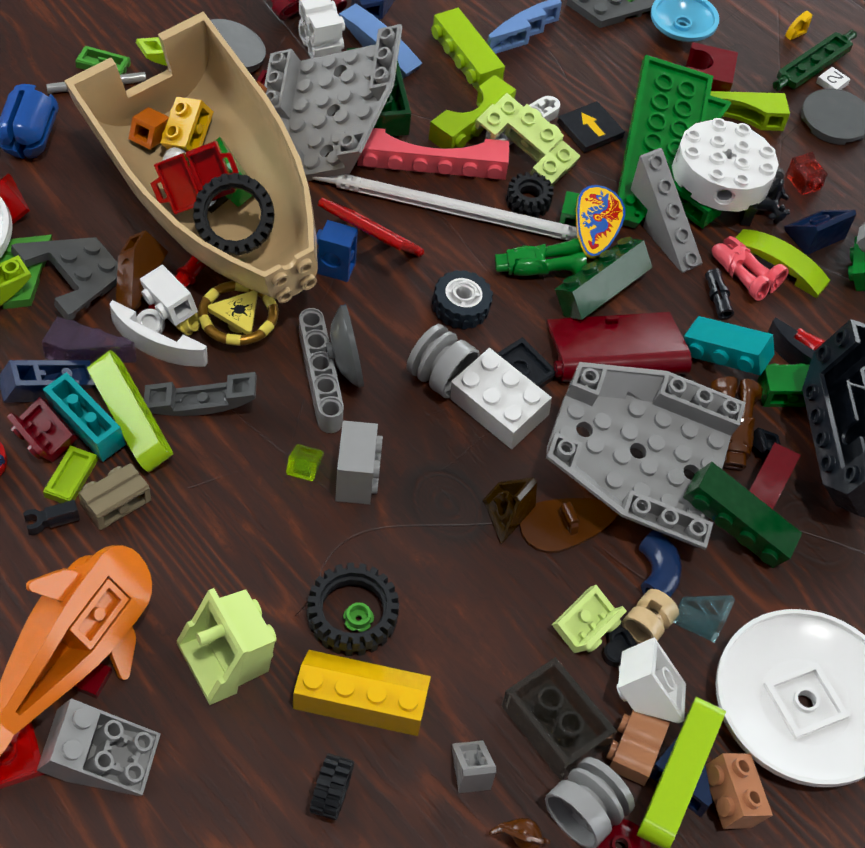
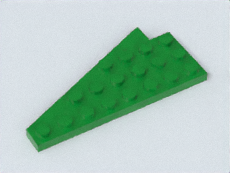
(665, 106)

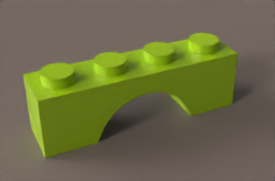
(456, 128)

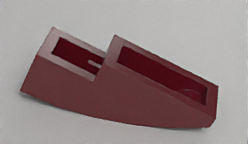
(774, 474)

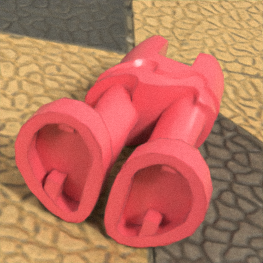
(734, 254)

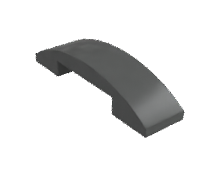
(202, 399)

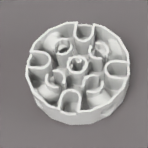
(725, 165)

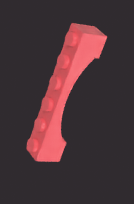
(481, 160)

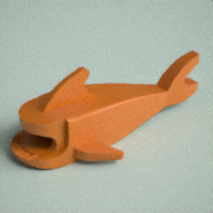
(72, 630)

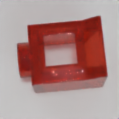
(806, 173)

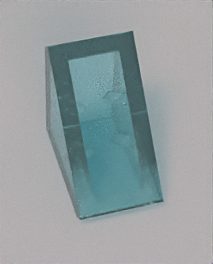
(704, 614)

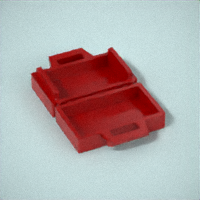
(185, 180)

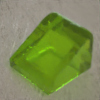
(304, 462)

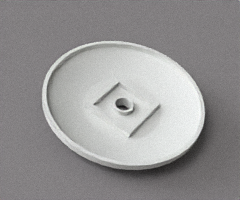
(760, 685)

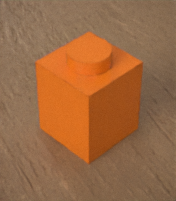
(148, 127)

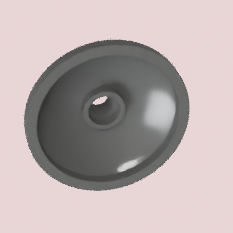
(344, 347)

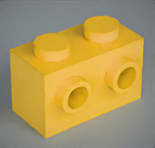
(186, 124)

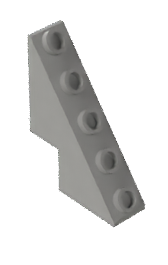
(665, 214)

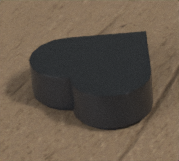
(617, 641)

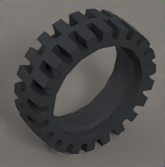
(226, 182)
(352, 577)

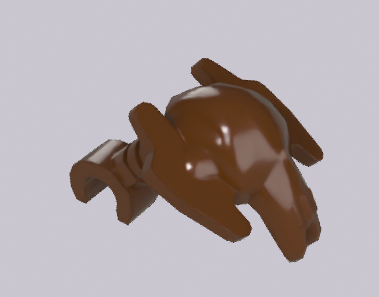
(524, 832)

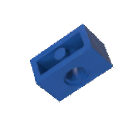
(336, 250)

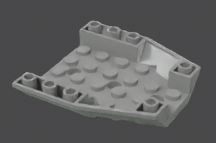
(312, 91)
(662, 416)

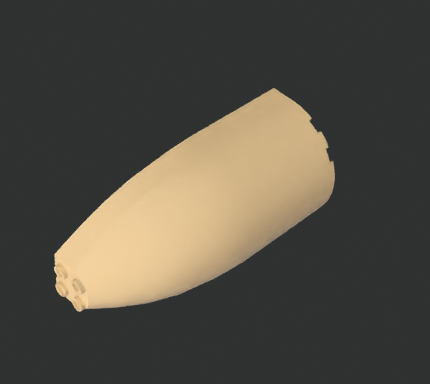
(243, 116)

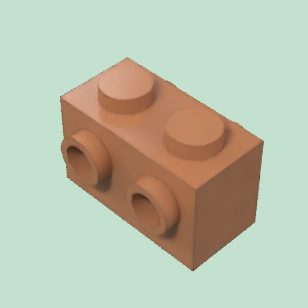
(737, 791)

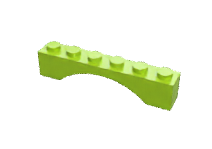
(760, 110)

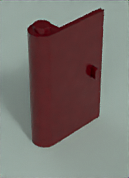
(619, 340)

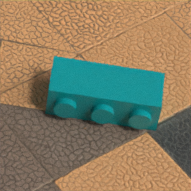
(730, 345)
(84, 416)

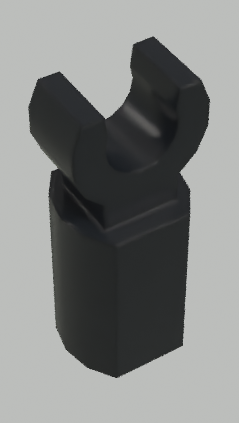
(51, 516)

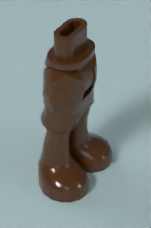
(742, 439)

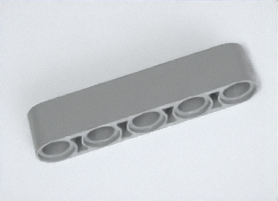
(320, 371)

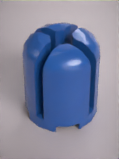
(27, 121)

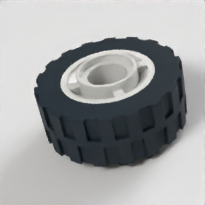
(462, 299)

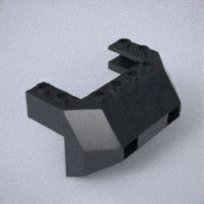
(837, 414)

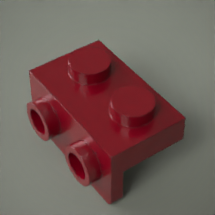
(43, 430)

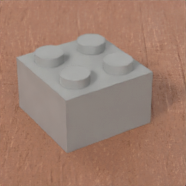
(358, 462)

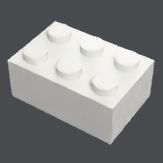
(500, 398)

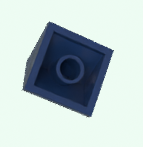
(820, 229)

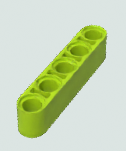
(130, 411)
(681, 774)

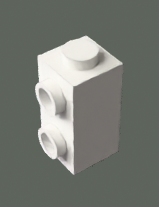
(168, 295)

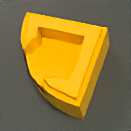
(799, 26)

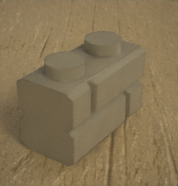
(114, 496)

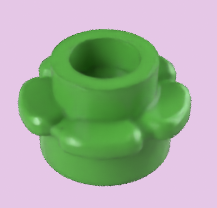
(358, 610)

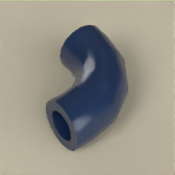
(664, 562)

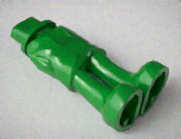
(533, 261)

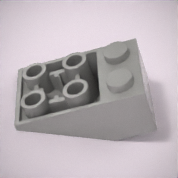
(98, 749)

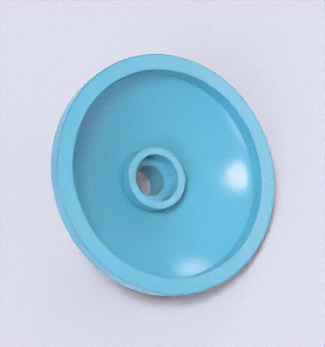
(685, 19)

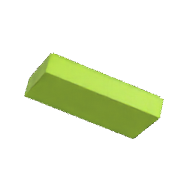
(70, 475)

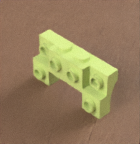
(532, 134)

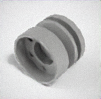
(440, 358)
(590, 802)

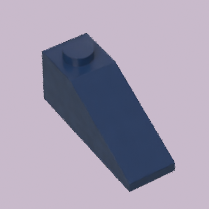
(26, 378)

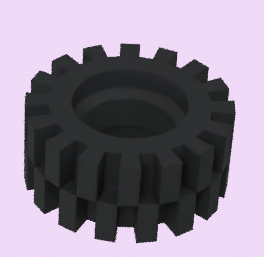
(533, 185)
(331, 786)

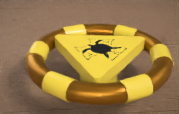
(237, 312)

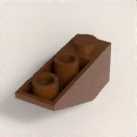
(137, 258)

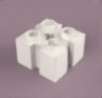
(320, 27)

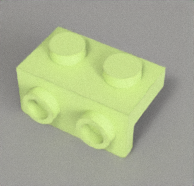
(588, 620)

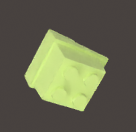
(226, 644)

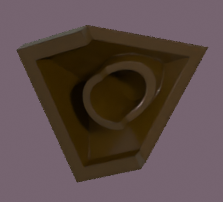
(510, 504)

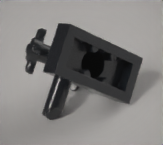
(769, 204)

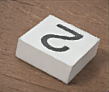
(833, 79)

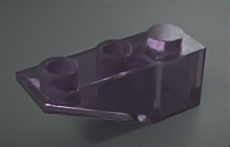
(78, 342)

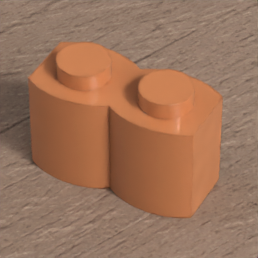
(638, 746)

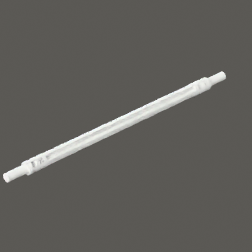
(452, 206)

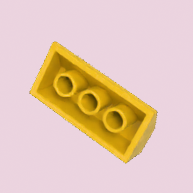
(361, 692)

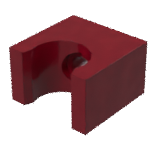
(715, 62)

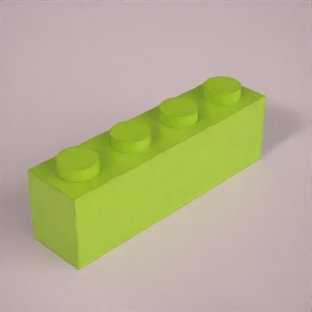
(466, 47)

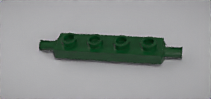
(814, 60)

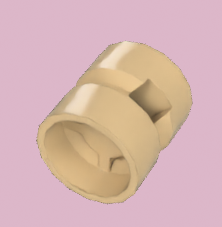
(651, 616)

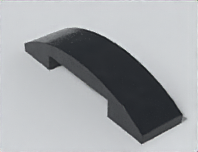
(787, 346)

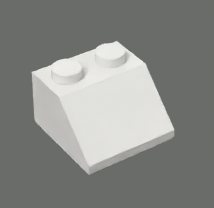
(651, 682)

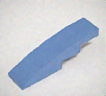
(519, 28)
(365, 29)

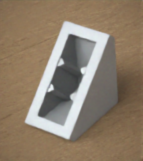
(473, 766)

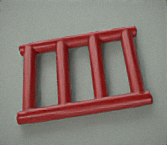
(371, 227)

